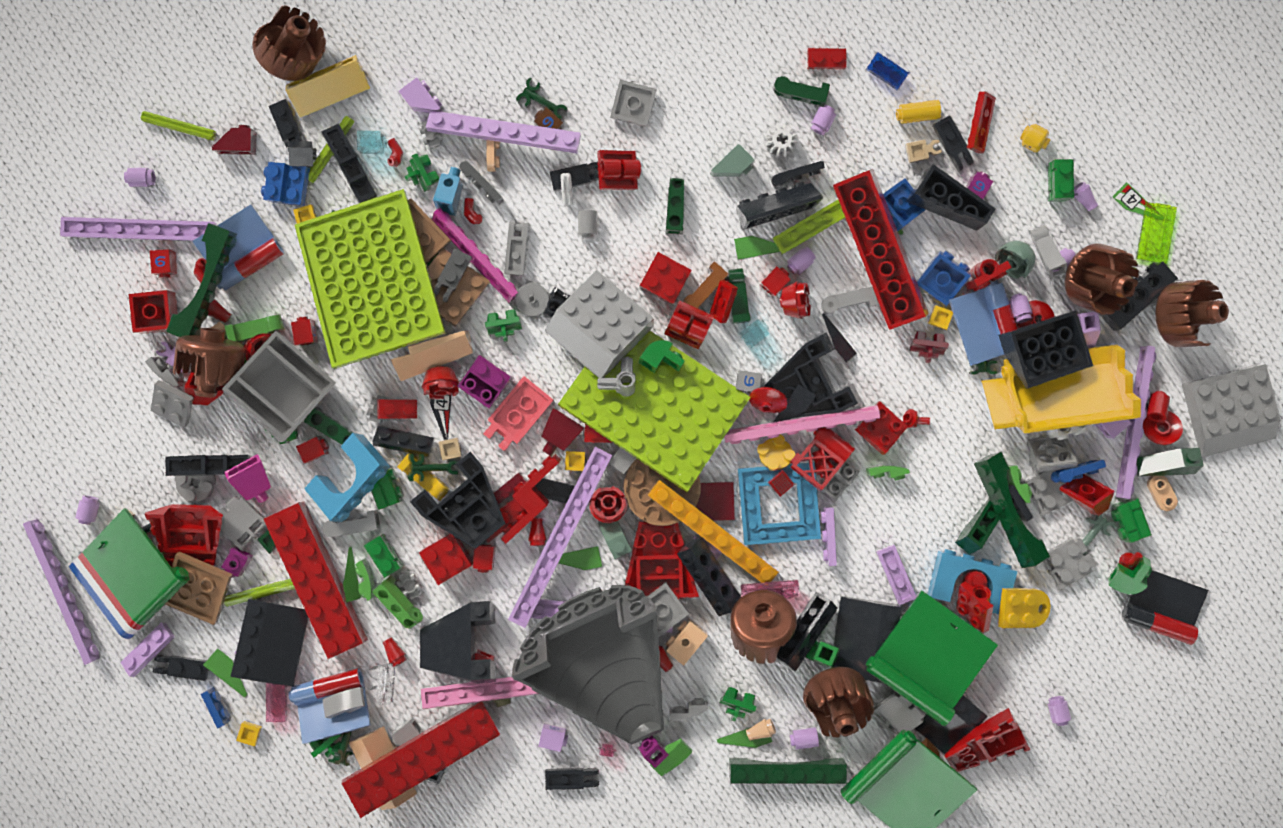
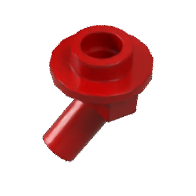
(913, 419)
(1130, 560)

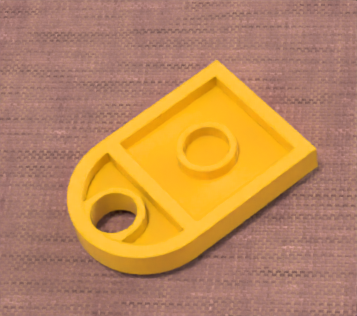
(1021, 606)

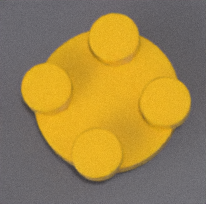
(775, 453)

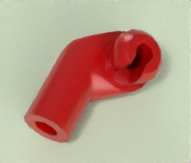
(396, 155)
(470, 214)
(199, 269)

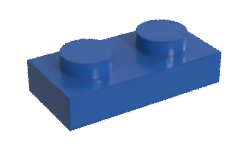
(213, 703)

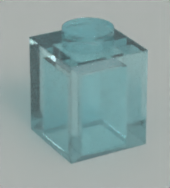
(371, 142)
(754, 333)

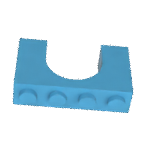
(369, 469)
(950, 566)

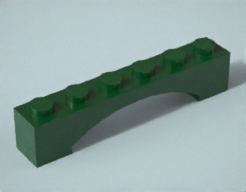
(218, 247)
(1026, 546)
(764, 772)

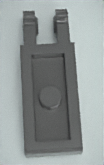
(480, 182)
(452, 273)

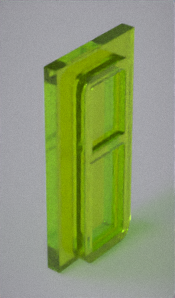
(1156, 232)

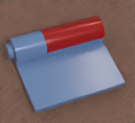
(981, 319)
(311, 713)

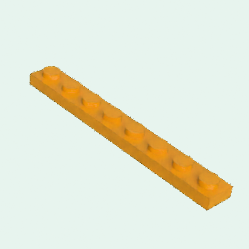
(712, 532)

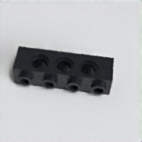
(1161, 276)
(709, 576)
(808, 629)

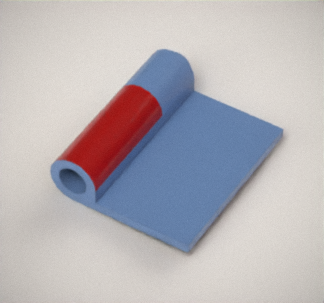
(252, 250)

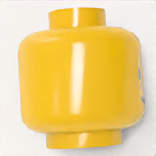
(1035, 138)

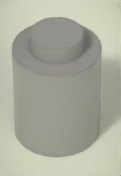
(587, 223)

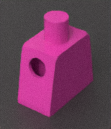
(250, 479)

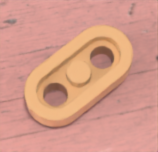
(492, 160)
(1161, 494)

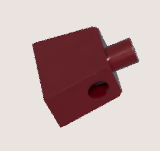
(560, 432)

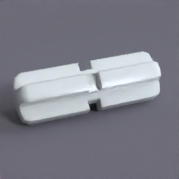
(566, 187)

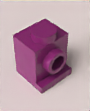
(242, 559)
(649, 747)

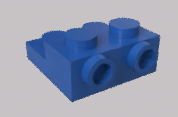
(285, 184)
(900, 210)
(944, 277)

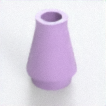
(1084, 195)

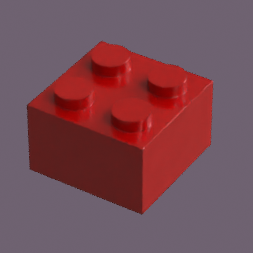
(665, 278)
(152, 311)
(446, 558)

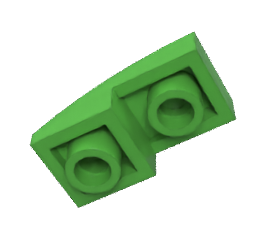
(892, 472)
(1014, 477)
(368, 585)
(678, 752)

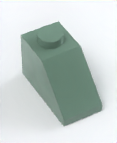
(734, 163)
(615, 538)

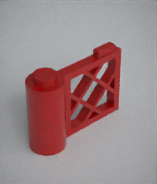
(833, 446)

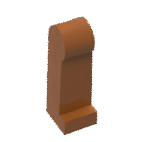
(707, 287)

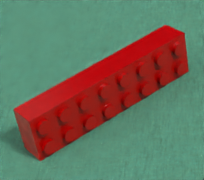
(881, 249)
(315, 579)
(419, 758)

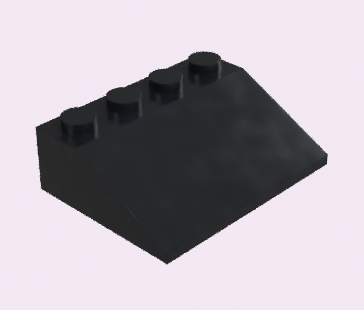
(777, 206)
(1047, 349)
(862, 630)
(270, 643)
(965, 719)

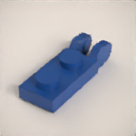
(1068, 474)

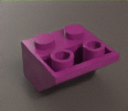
(485, 381)

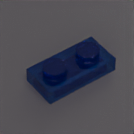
(887, 71)

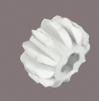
(778, 146)

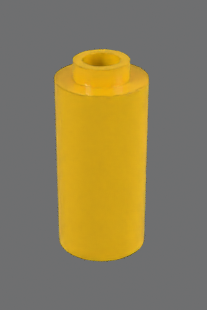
(919, 111)

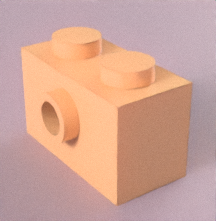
(685, 641)

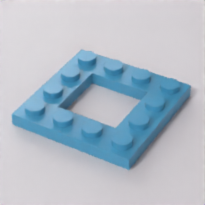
(757, 533)

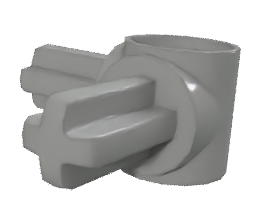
(625, 376)

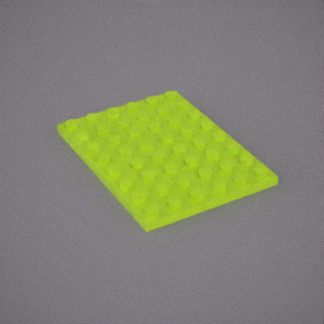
(369, 279)
(670, 418)

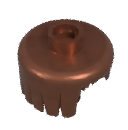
(289, 45)
(1101, 278)
(1186, 307)
(210, 358)
(761, 625)
(839, 701)

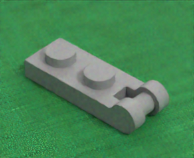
(516, 249)

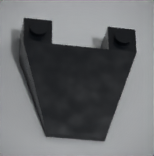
(808, 371)
(469, 510)
(450, 644)

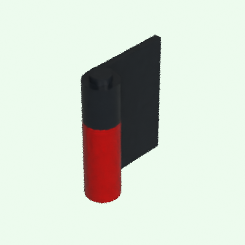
(1167, 607)

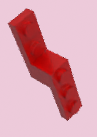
(530, 498)

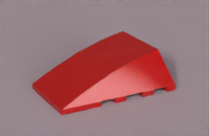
(186, 530)
(657, 562)
(987, 741)

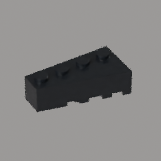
(950, 199)

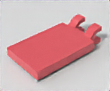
(518, 412)

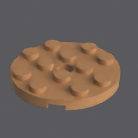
(638, 484)

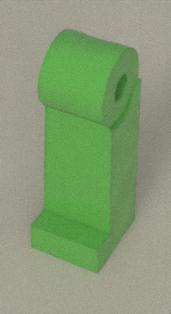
(246, 330)
(397, 603)

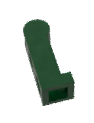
(801, 92)
(675, 207)
(740, 308)
(327, 425)

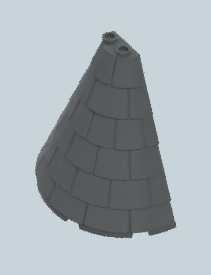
(599, 661)

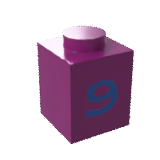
(979, 184)

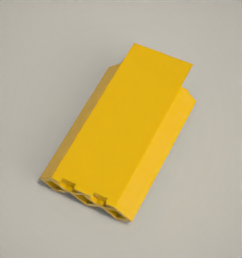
(1078, 399)

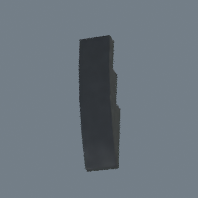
(348, 163)
(201, 464)

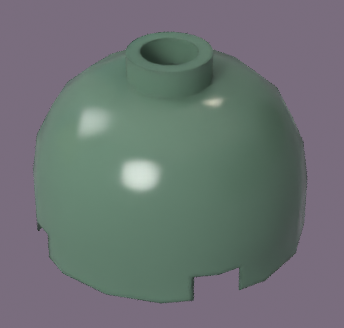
(1019, 256)

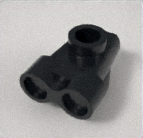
(557, 299)

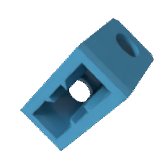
(449, 191)

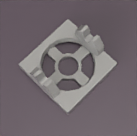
(1065, 449)

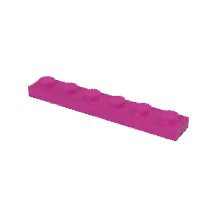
(479, 260)

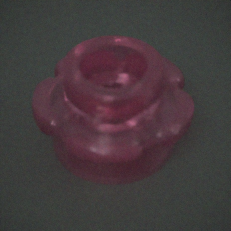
(607, 750)

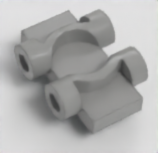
(431, 138)
(373, 412)
(408, 582)

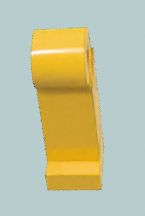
(431, 482)

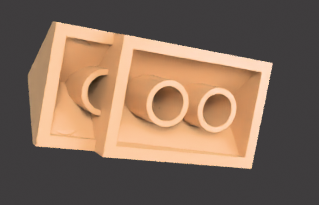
(432, 354)
(371, 747)

